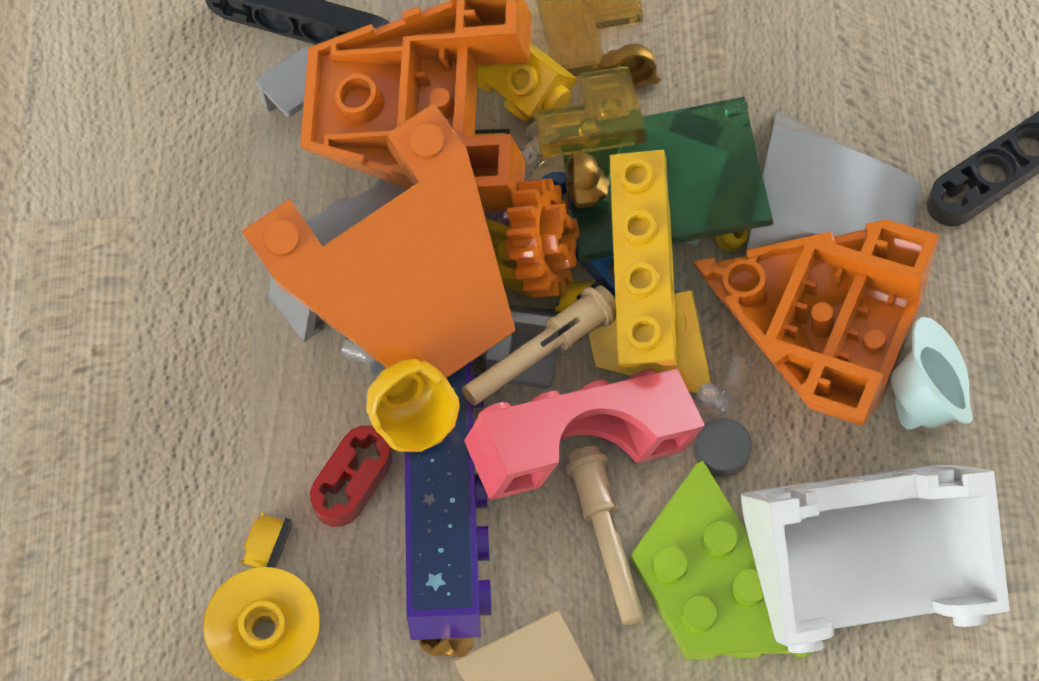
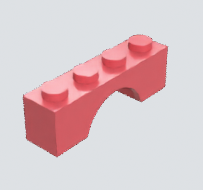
(642, 415)

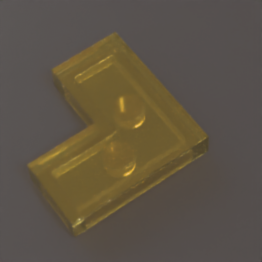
(573, 25)
(604, 120)

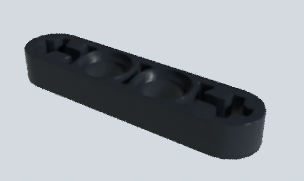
(299, 19)
(982, 193)

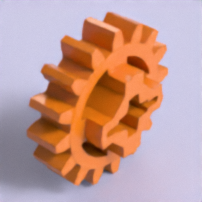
(541, 238)

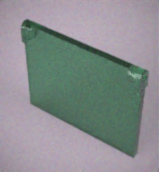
(710, 176)

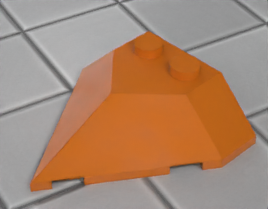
(831, 309)

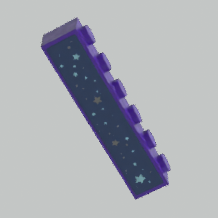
(443, 533)

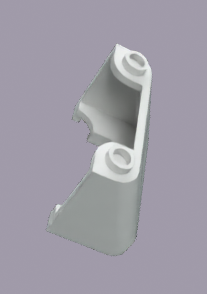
(877, 550)

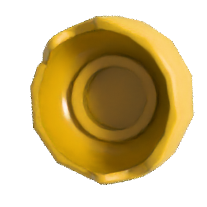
(412, 405)

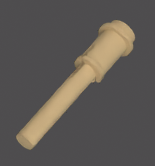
(593, 309)
(599, 507)

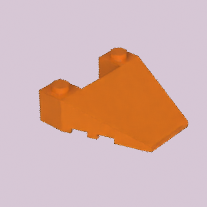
(387, 74)
(411, 274)

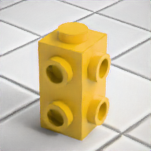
(530, 85)

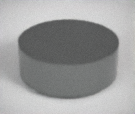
(723, 447)

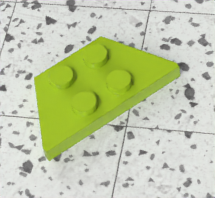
(705, 575)

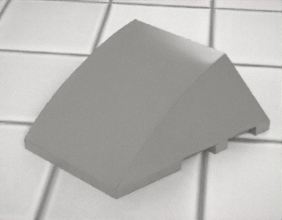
(827, 186)

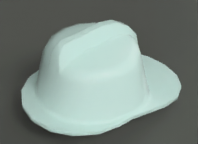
(931, 380)

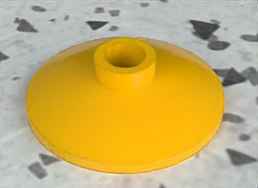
(247, 601)

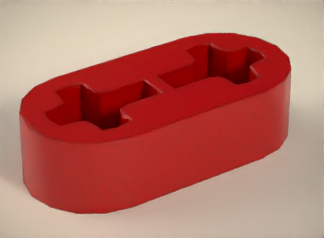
(341, 469)

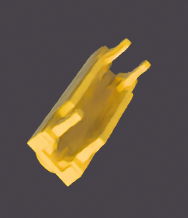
(643, 259)

